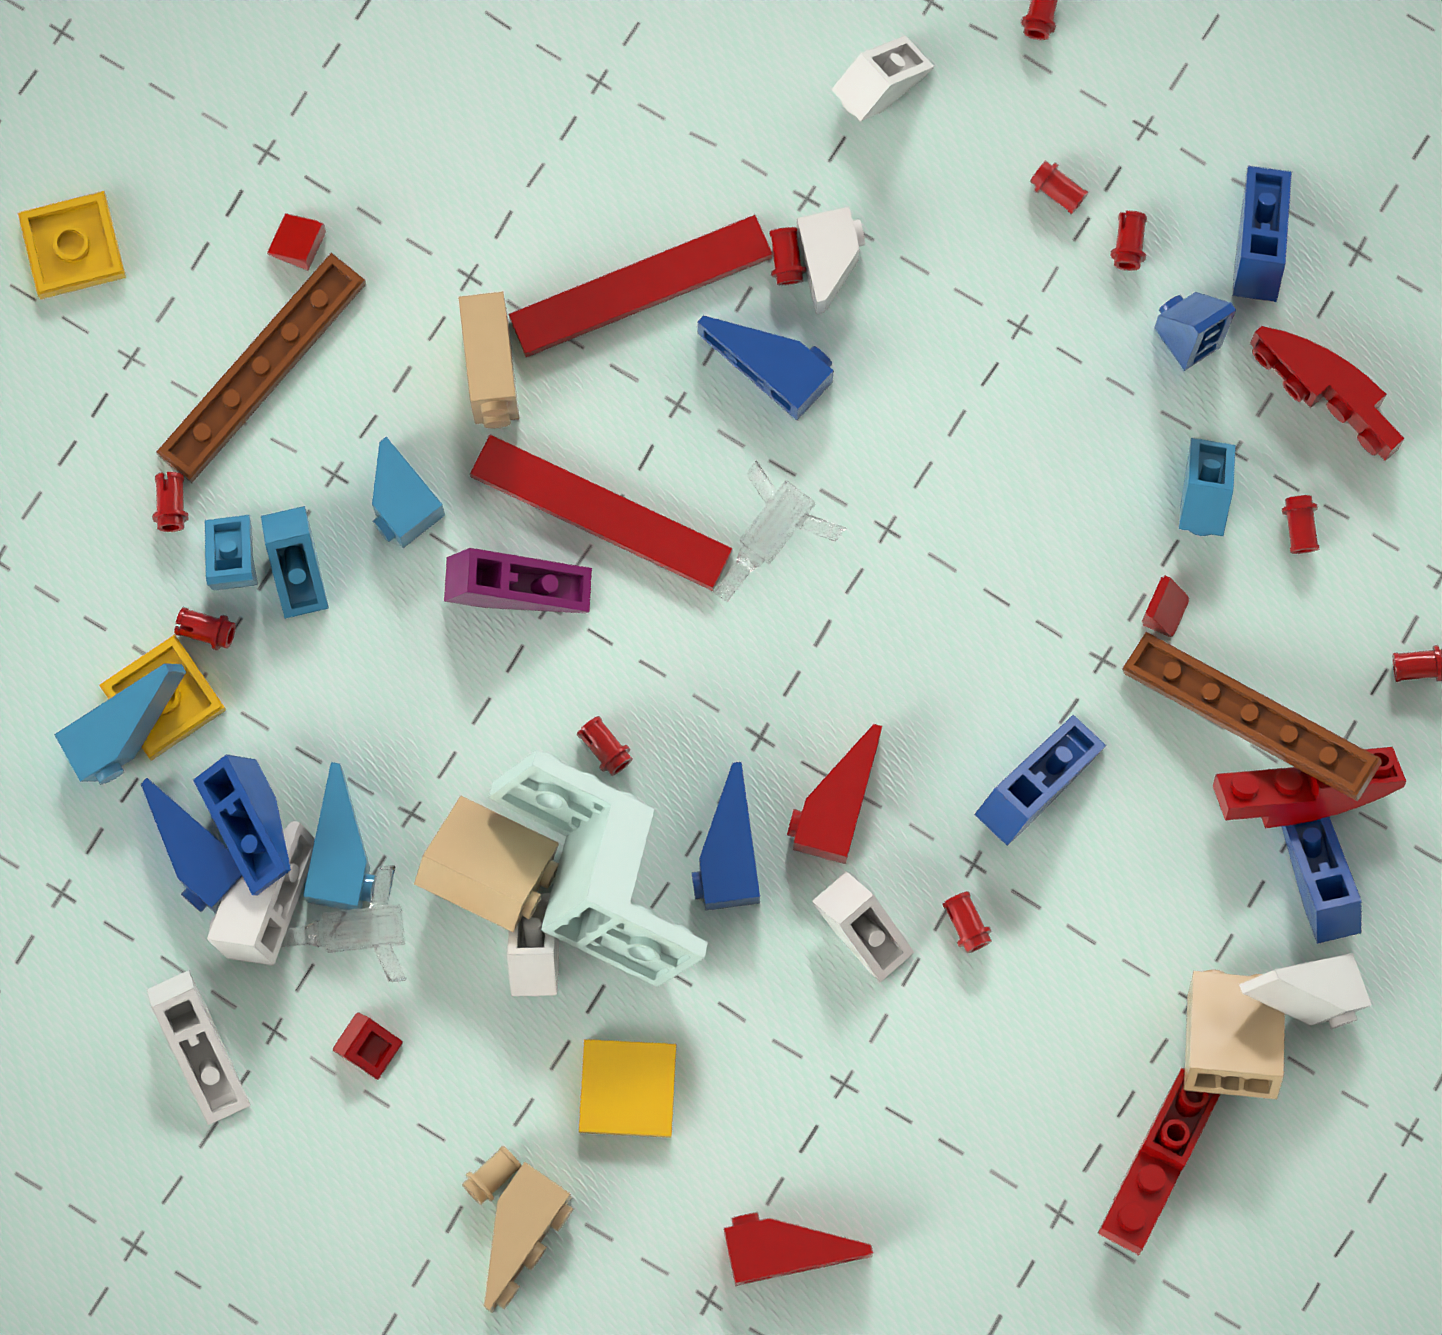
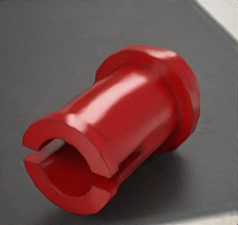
(1039, 20)
(1058, 186)
(1130, 238)
(786, 256)
(170, 502)
(1301, 523)
(205, 628)
(1418, 665)
(605, 746)
(967, 922)

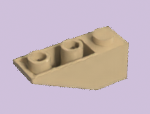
(522, 1220)

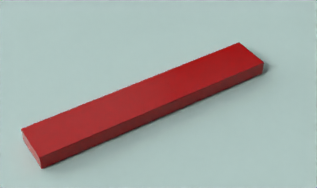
(640, 286)
(601, 512)

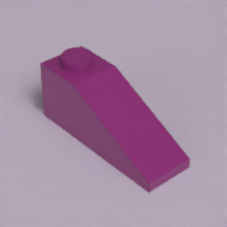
(516, 582)

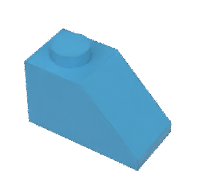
(1207, 487)
(401, 498)
(294, 562)

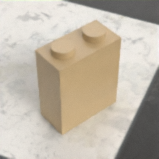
(489, 359)
(488, 864)
(1232, 1039)

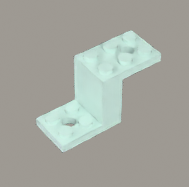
(597, 868)

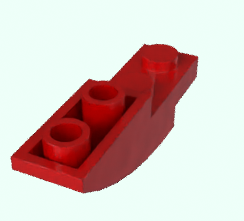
(1317, 373)
(1295, 797)
(1157, 1165)

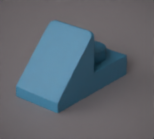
(229, 553)

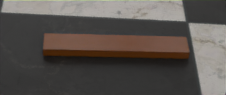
(261, 367)
(1252, 716)

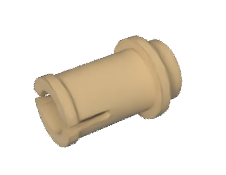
(491, 1175)

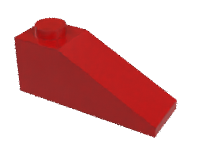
(833, 807)
(777, 1249)

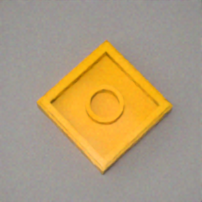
(71, 245)
(188, 708)
(627, 1088)

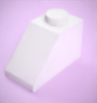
(881, 77)
(829, 252)
(863, 926)
(533, 956)

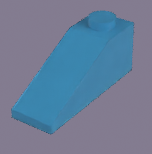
(116, 729)
(338, 862)

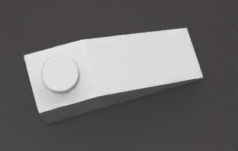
(255, 926)
(1313, 991)
(197, 1047)

